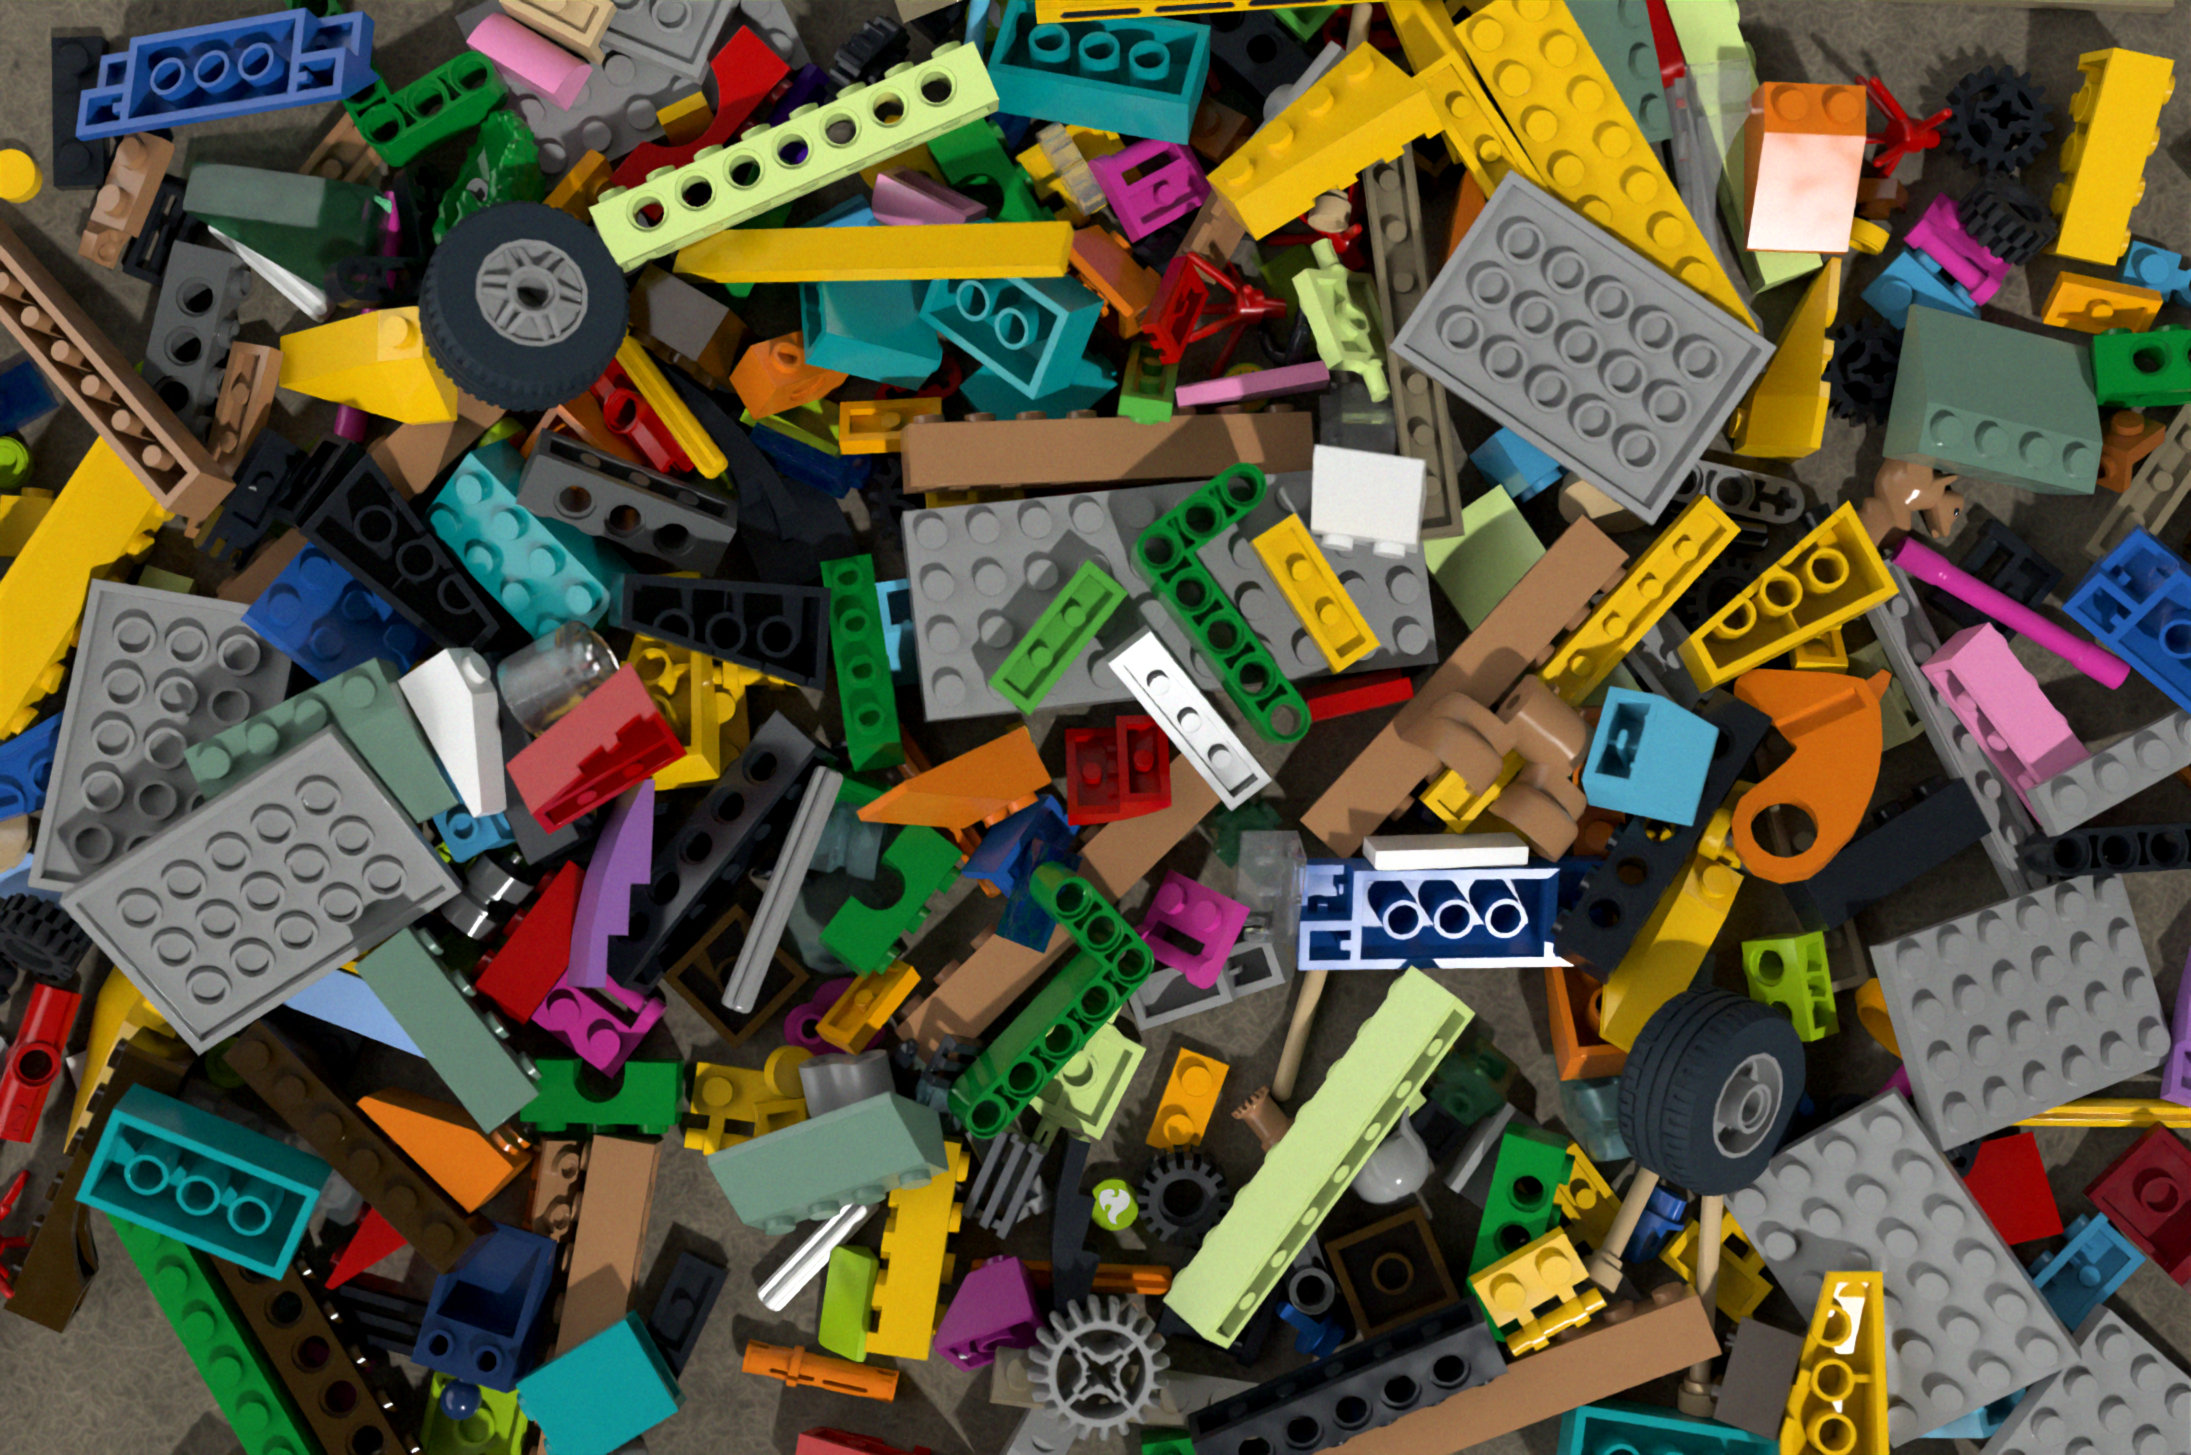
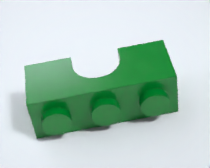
(977, 157)
(867, 936)
(649, 1096)

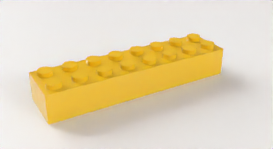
(1588, 140)

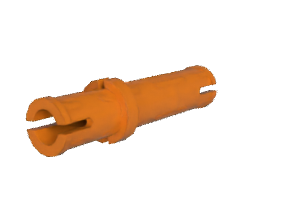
(820, 1371)

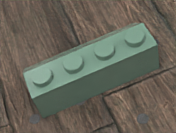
(1626, 49)
(450, 1027)
(831, 1162)

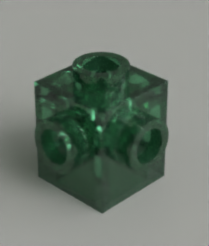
(1228, 825)
(1467, 1089)

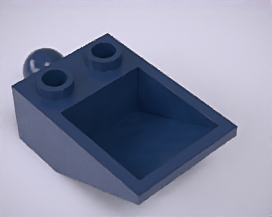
(484, 1309)

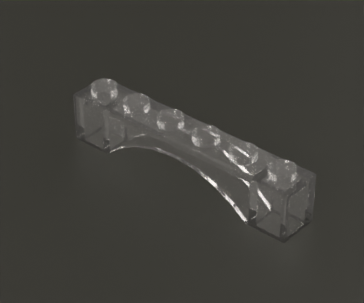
(1715, 107)

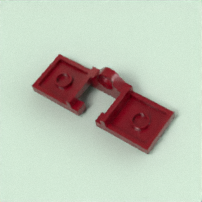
(2150, 1199)

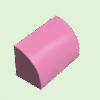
(530, 59)
(913, 199)

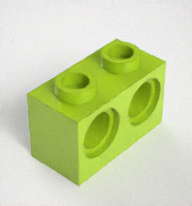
(1799, 984)

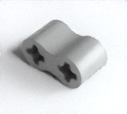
(844, 1079)

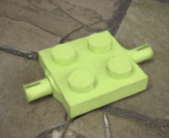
(1345, 318)
(1089, 1085)

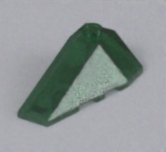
(290, 217)

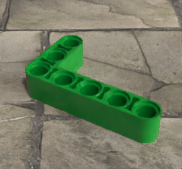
(409, 107)
(1213, 604)
(1058, 1004)

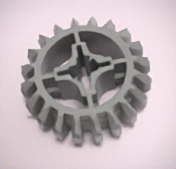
(1086, 1382)

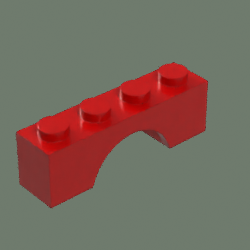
(747, 79)

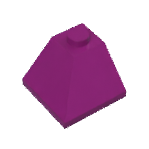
(992, 1310)

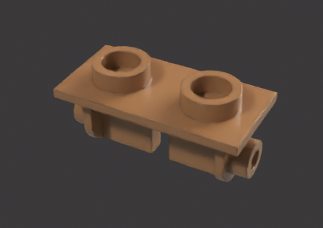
(1212, 236)
(558, 1180)

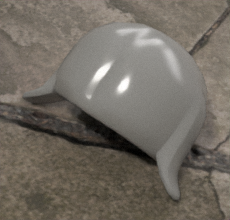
(1394, 1168)

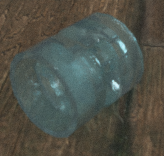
(850, 844)
(1596, 1103)

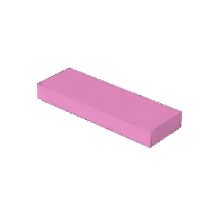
(1253, 386)

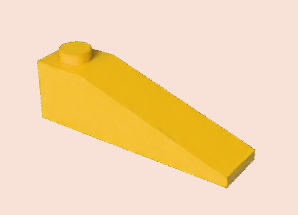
(371, 365)

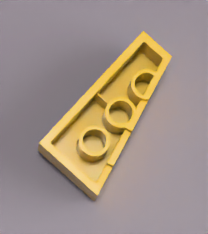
(1322, 140)
(2107, 152)
(1801, 596)
(917, 1261)

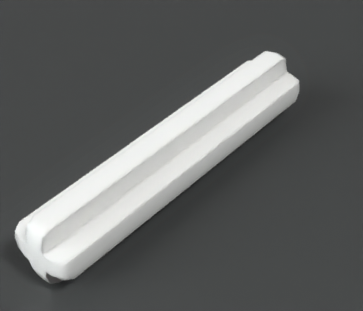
(302, 294)
(813, 1255)

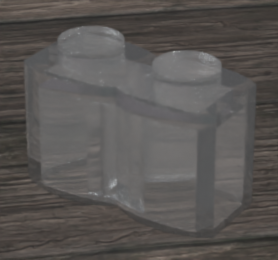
(1354, 421)

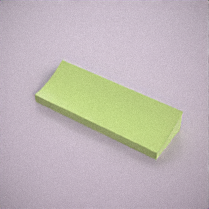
(1488, 562)

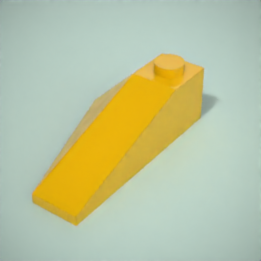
(1789, 403)
(686, 693)
(1668, 946)
(117, 1014)
(1841, 1376)

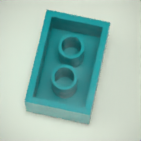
(1017, 327)

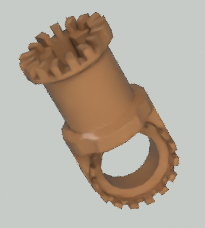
(1264, 1118)

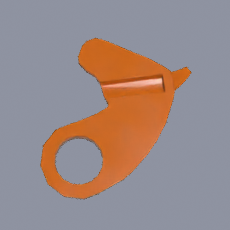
(1832, 773)

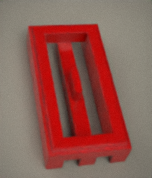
(1175, 309)

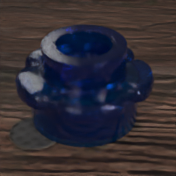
(865, 474)

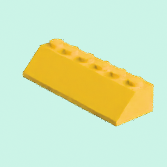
(93, 530)

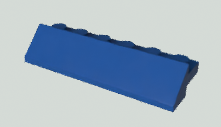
(228, 71)
(2141, 610)
(1436, 916)

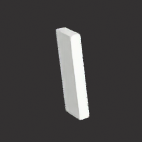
(1445, 851)

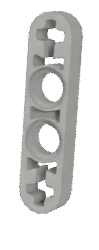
(1708, 475)

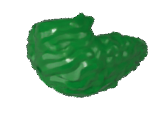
(504, 157)

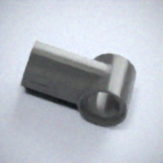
(1309, 1262)

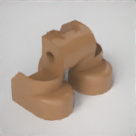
(1536, 726)

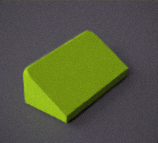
(848, 1300)

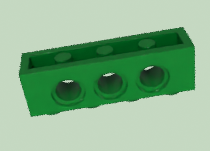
(2123, 385)
(863, 664)
(1522, 1153)

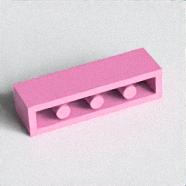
(2003, 708)

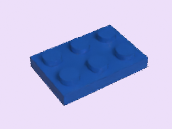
(331, 619)

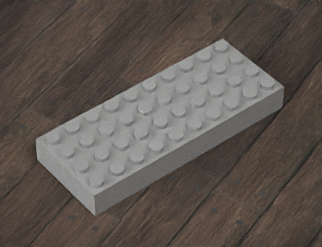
(996, 567)

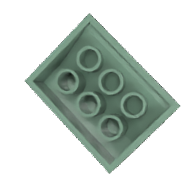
(1995, 405)
(367, 712)

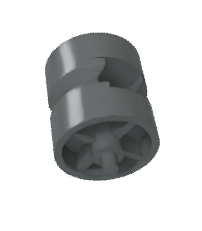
(490, 890)

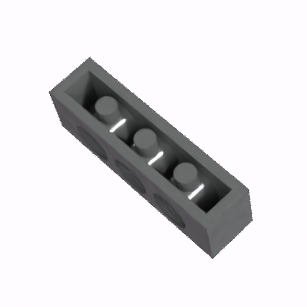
(177, 324)
(614, 481)

